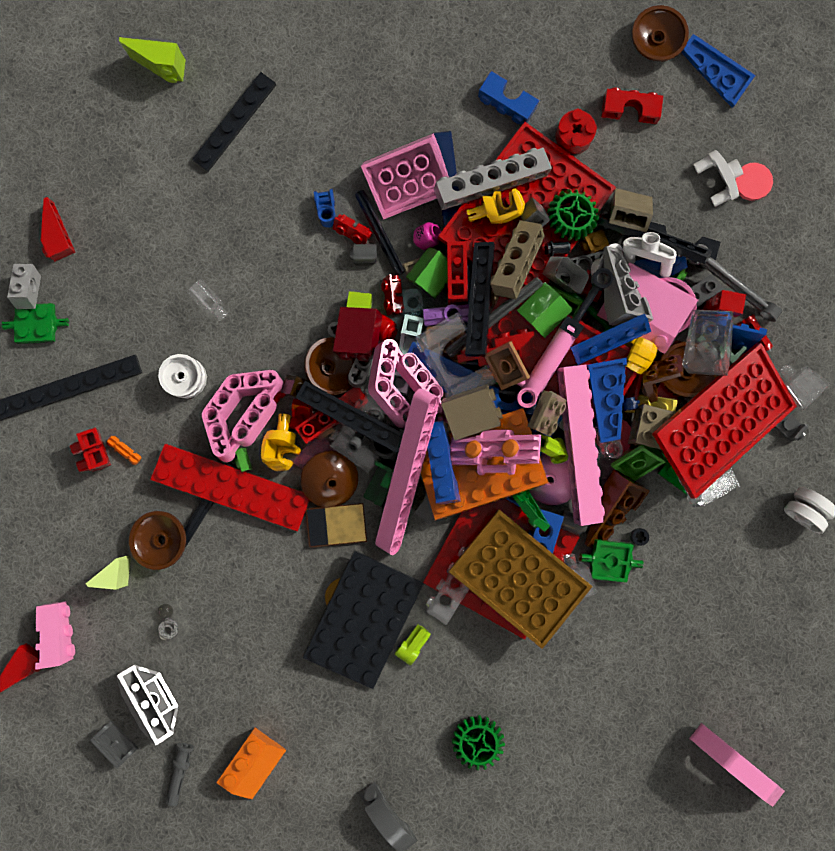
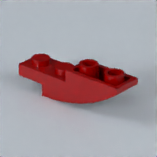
(518, 341)
(321, 423)

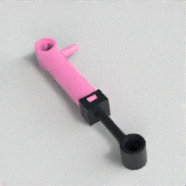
(560, 344)

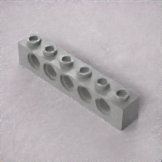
(468, 192)

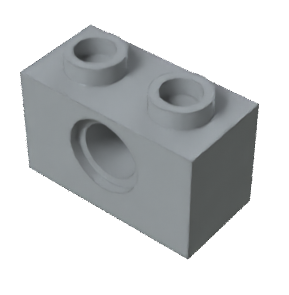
(24, 286)

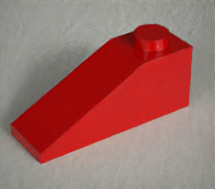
(53, 233)
(457, 273)
(20, 666)

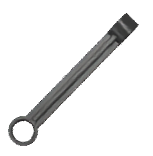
(766, 309)

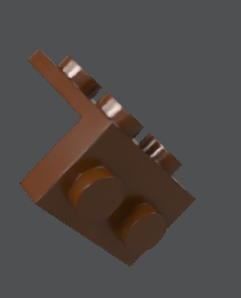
(660, 371)

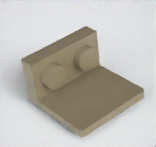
(547, 413)
(645, 422)

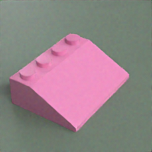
(405, 175)
(668, 307)

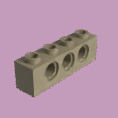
(517, 259)

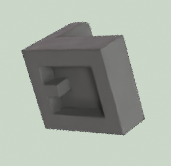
(791, 428)

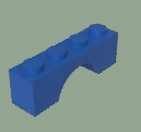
(443, 477)

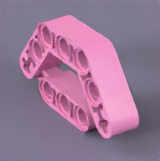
(393, 360)
(266, 388)
(737, 765)

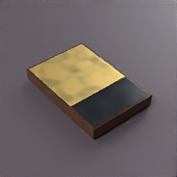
(336, 525)

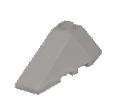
(622, 297)

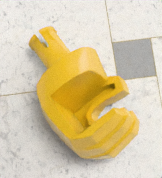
(494, 208)
(641, 354)
(278, 443)

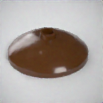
(666, 25)
(336, 378)
(686, 386)
(324, 468)
(146, 540)

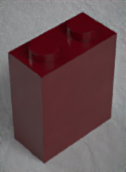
(357, 333)

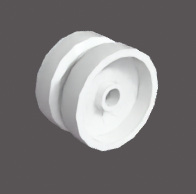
(182, 365)
(810, 510)

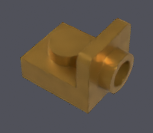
(594, 242)

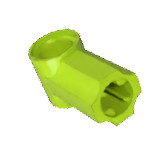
(554, 448)
(411, 647)

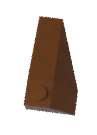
(618, 498)

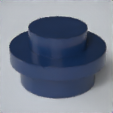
(630, 404)

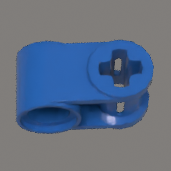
(325, 205)

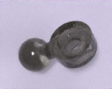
(165, 612)

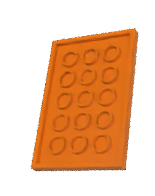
(483, 489)

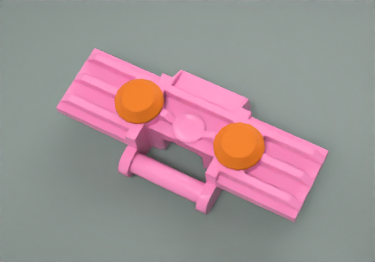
(496, 443)

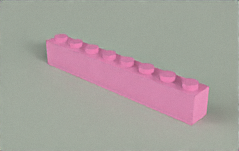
(580, 445)

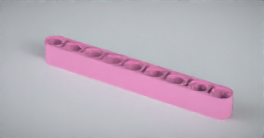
(407, 470)

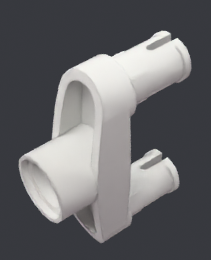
(728, 172)
(650, 248)

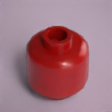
(388, 329)

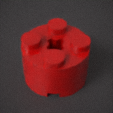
(578, 122)

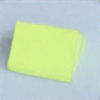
(112, 576)

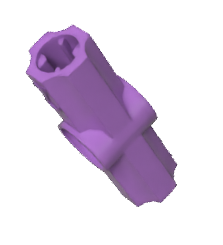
(436, 315)

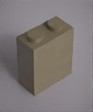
(631, 210)
(472, 411)

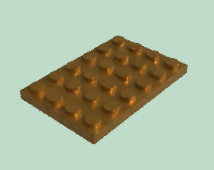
(520, 579)

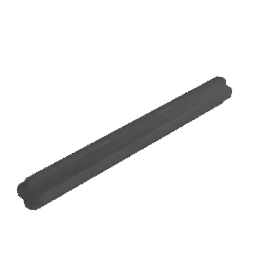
(499, 313)

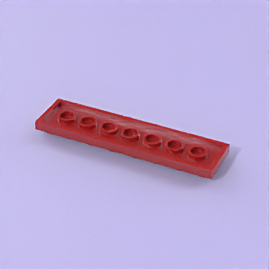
(230, 487)

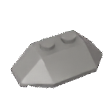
(149, 702)

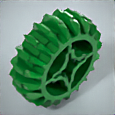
(586, 214)
(473, 759)

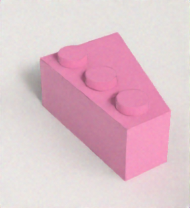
(55, 635)

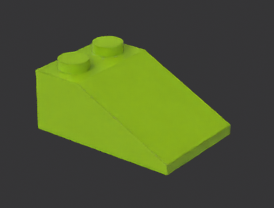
(159, 57)

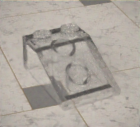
(709, 343)

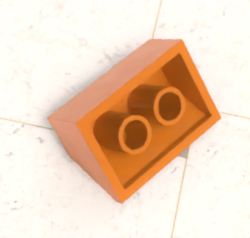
(251, 765)

